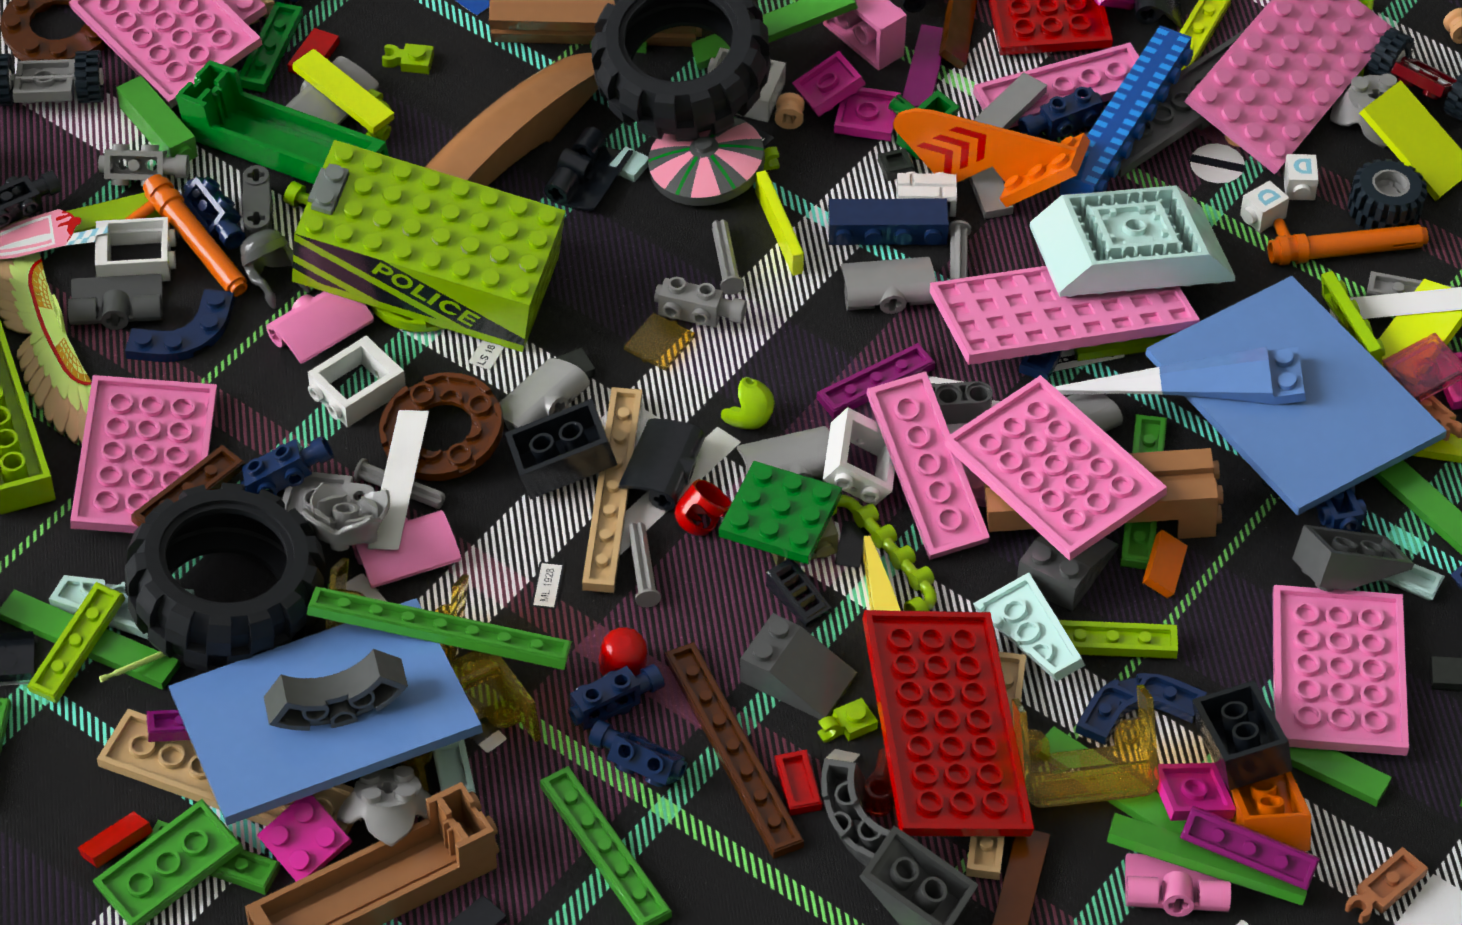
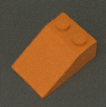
(1275, 810)

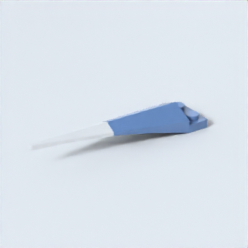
(1246, 375)

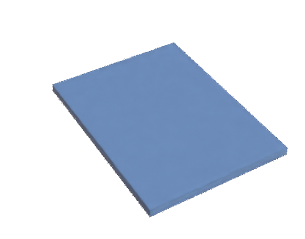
(1353, 411)
(267, 766)

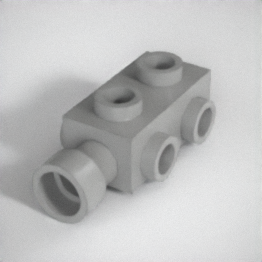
(138, 164)
(694, 306)

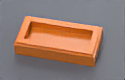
(1165, 564)

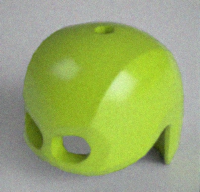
(756, 406)

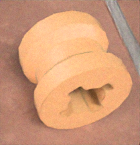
(1453, 24)
(789, 110)

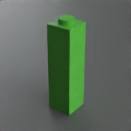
(155, 118)

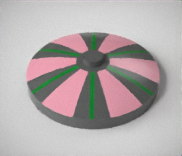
(707, 168)

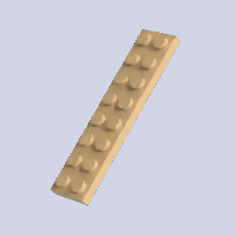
(178, 770)

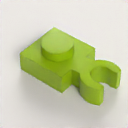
(412, 58)

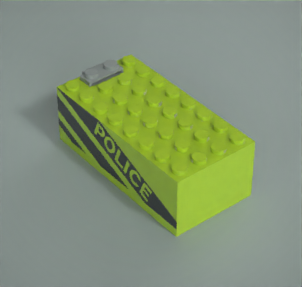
(427, 245)

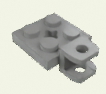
(300, 495)

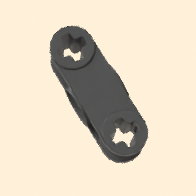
(256, 200)

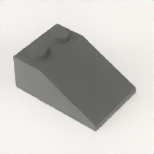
(1347, 558)
(1065, 580)
(795, 668)
(916, 882)

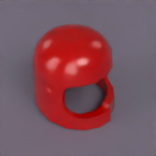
(701, 498)
(621, 649)

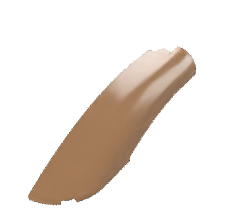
(518, 121)

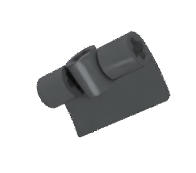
(116, 300)

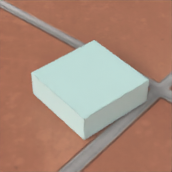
(635, 165)

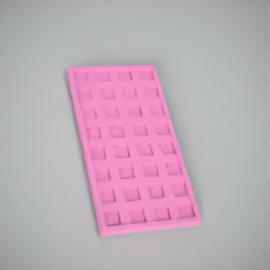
(1286, 73)
(1024, 316)

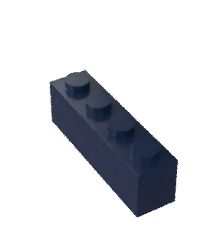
(888, 221)

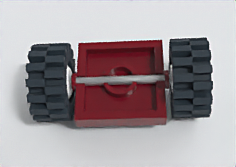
(1392, 57)

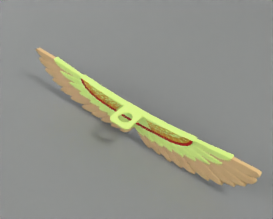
(46, 355)

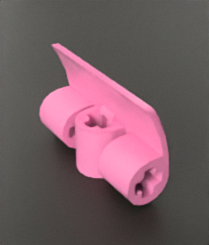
(318, 324)
(424, 546)
(1172, 887)

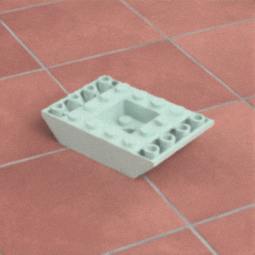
(1128, 242)

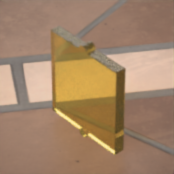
(659, 341)

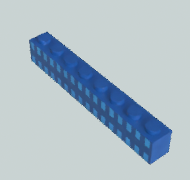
(1130, 110)

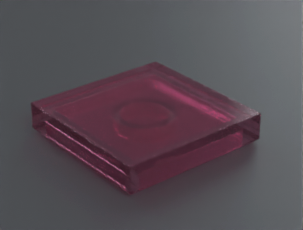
(1425, 367)

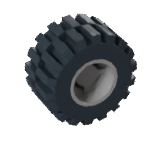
(1386, 195)

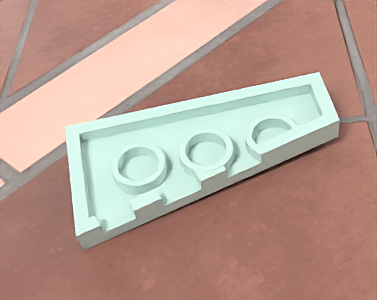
(73, 590)
(1032, 626)

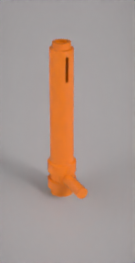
(171, 204)
(1303, 248)

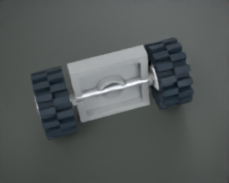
(52, 79)

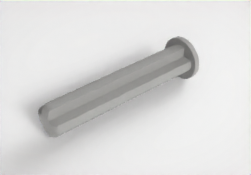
(959, 234)
(731, 282)
(419, 491)
(647, 593)

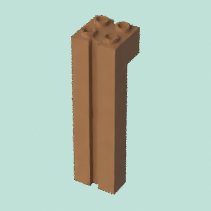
(565, 23)
(1190, 495)
(390, 881)

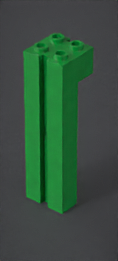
(261, 129)

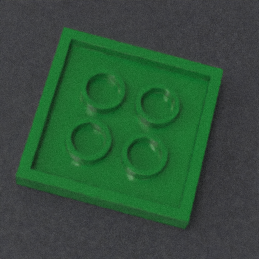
(780, 512)

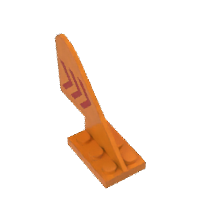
(968, 147)

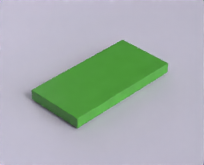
(168, 864)

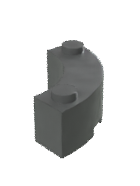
(338, 697)
(843, 797)

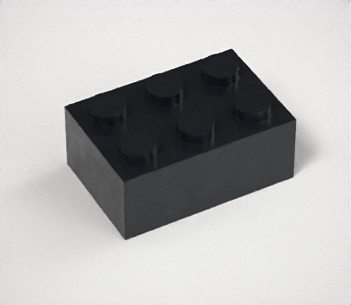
(561, 449)
(1242, 735)

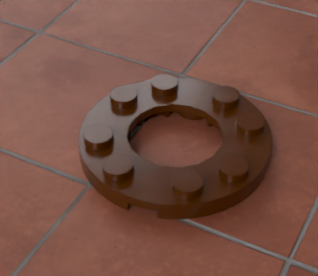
(29, 46)
(455, 390)

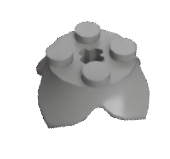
(1358, 96)
(346, 522)
(387, 803)

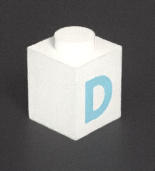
(1300, 176)
(1264, 206)

